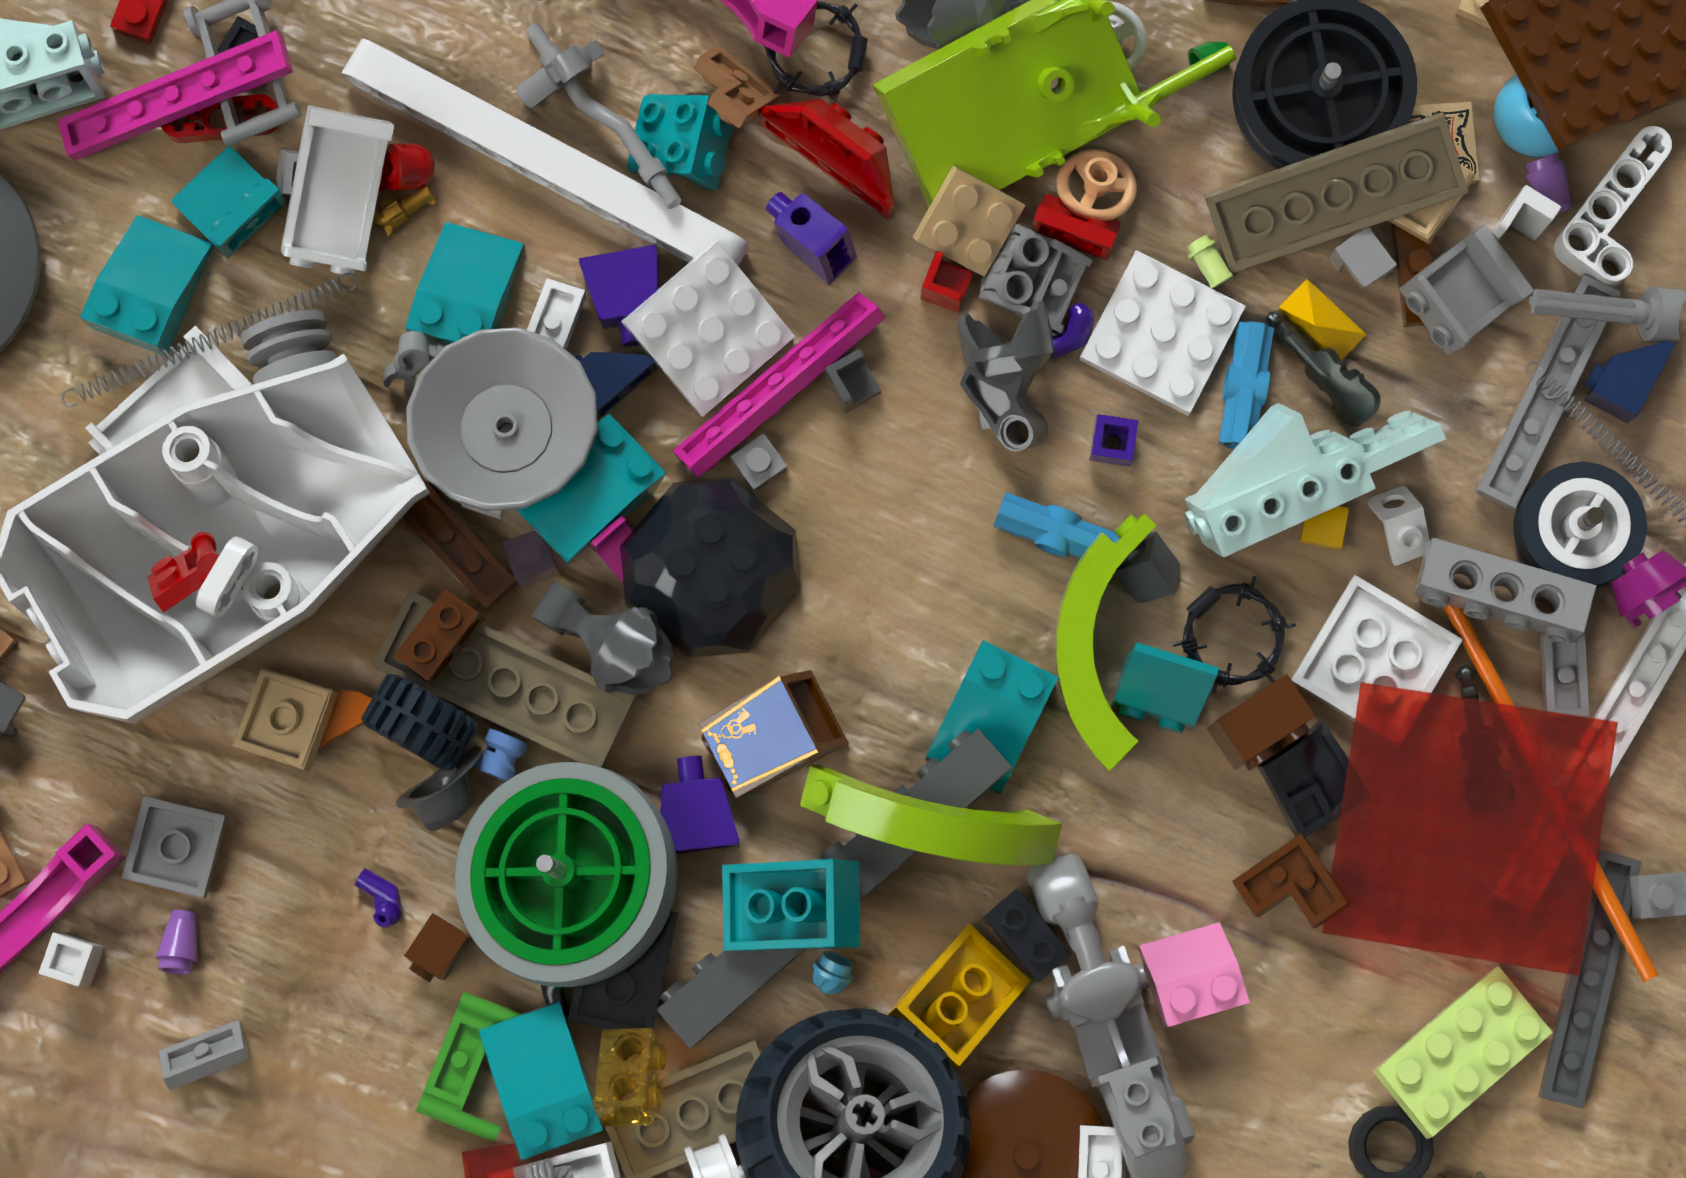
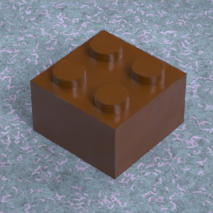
(1261, 721)

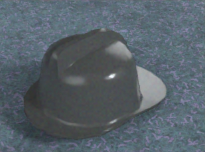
(444, 794)

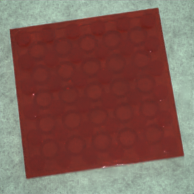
(1471, 827)

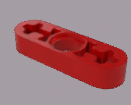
(192, 132)

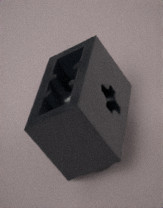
(1026, 936)

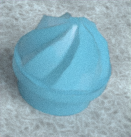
(832, 972)

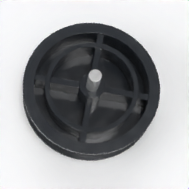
(1321, 80)

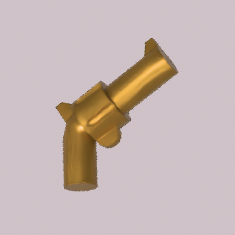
(397, 212)

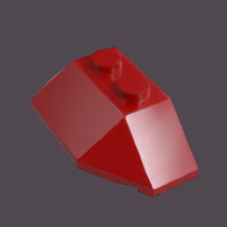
(835, 147)

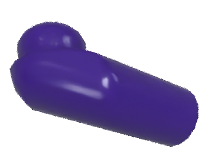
(1077, 332)
(385, 896)

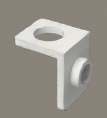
(1403, 526)

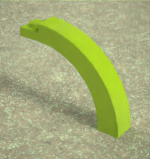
(1074, 642)
(931, 827)

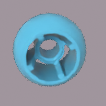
(1520, 123)

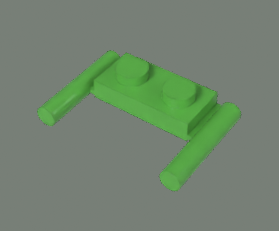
(458, 1066)

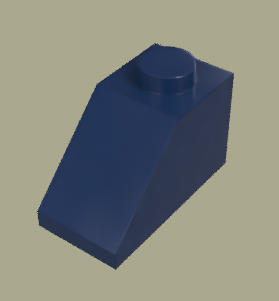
(615, 376)
(1626, 380)

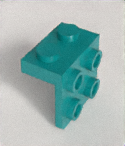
(684, 137)

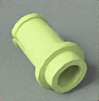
(1209, 260)

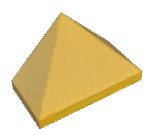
(1321, 320)

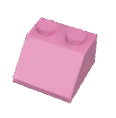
(1193, 975)

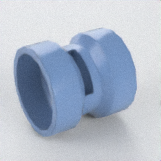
(500, 755)

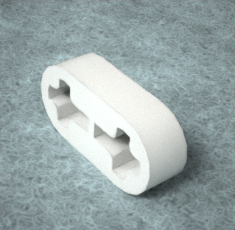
(227, 576)

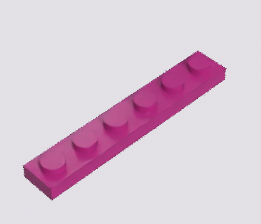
(175, 95)
(778, 384)

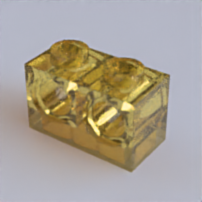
(619, 1077)

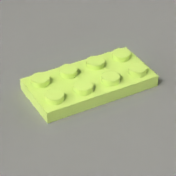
(1462, 1052)

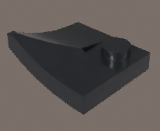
(1308, 779)

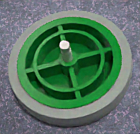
(566, 874)

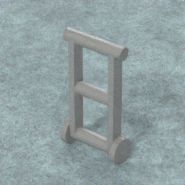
(200, 26)

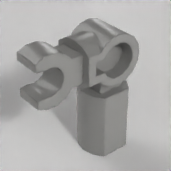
(558, 73)
(412, 356)

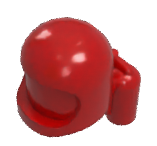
(406, 167)

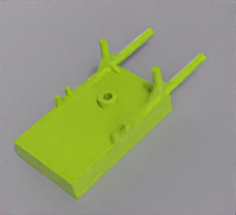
(991, 98)

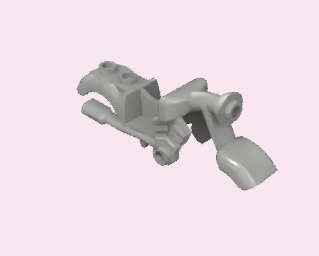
(1112, 1026)

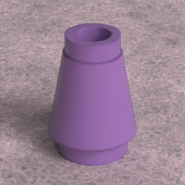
(1550, 179)
(179, 944)

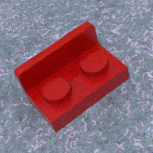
(1088, 235)

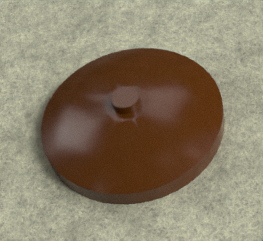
(1026, 1126)

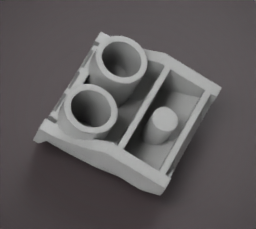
(1031, 271)

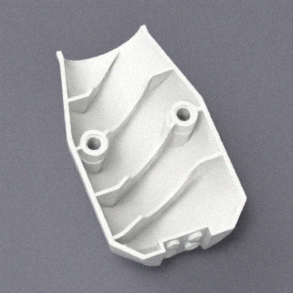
(280, 463)

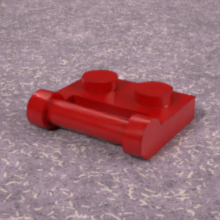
(181, 576)

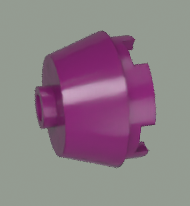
(1649, 586)

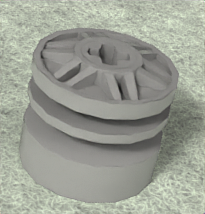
(287, 344)

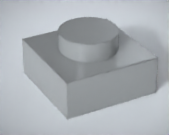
(758, 462)

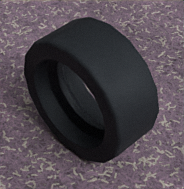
(1359, 1135)

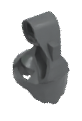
(944, 21)
(1002, 372)
(624, 649)

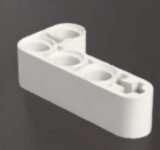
(1616, 201)

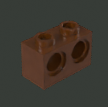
(439, 637)

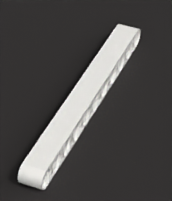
(535, 154)

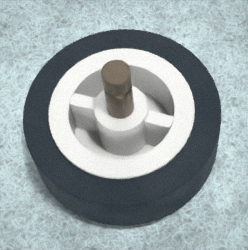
(1581, 523)

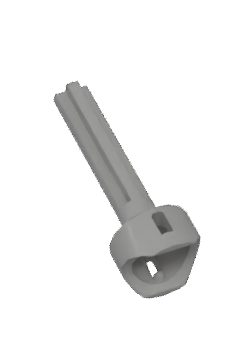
(1654, 314)

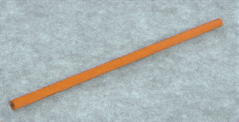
(1601, 884)

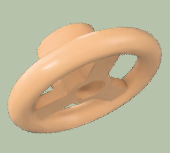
(1093, 166)

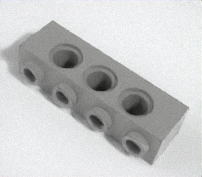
(1569, 597)

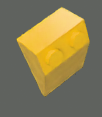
(961, 994)

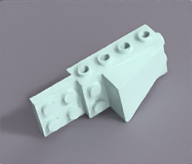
(45, 60)
(1289, 476)

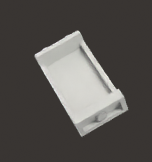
(335, 190)
(167, 390)

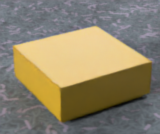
(1325, 529)

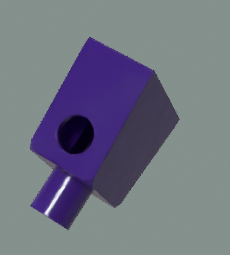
(812, 235)
(621, 284)
(697, 810)

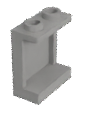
(1465, 289)

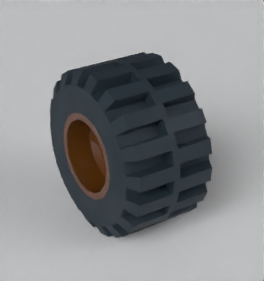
(419, 722)

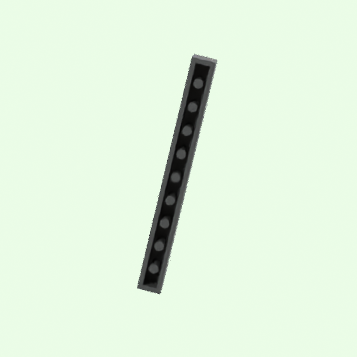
(735, 976)

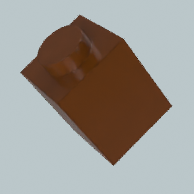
(436, 948)

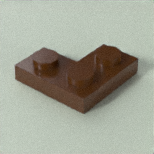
(1297, 873)

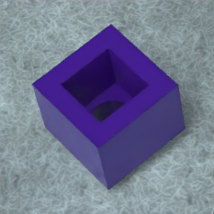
(1120, 428)

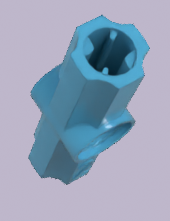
(1245, 382)
(1049, 527)

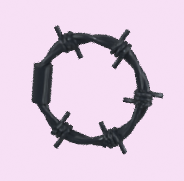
(855, 63)
(1205, 602)

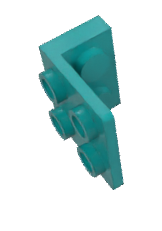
(229, 201)

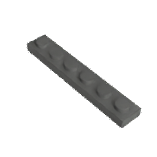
(1587, 995)

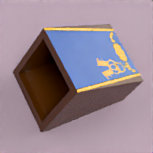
(772, 733)

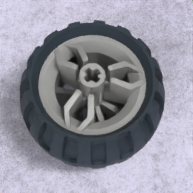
(853, 1047)

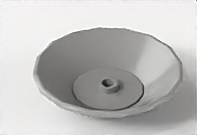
(495, 381)

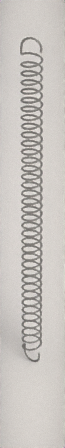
(208, 344)
(1608, 446)

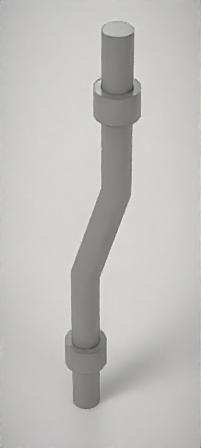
(650, 168)

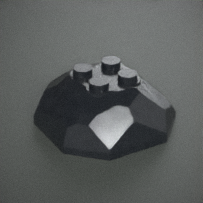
(711, 566)

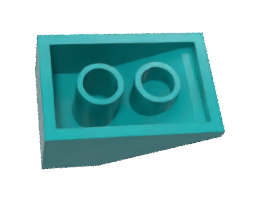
(464, 284)
(147, 285)
(609, 485)
(1163, 688)
(1001, 700)
(791, 905)
(540, 1080)

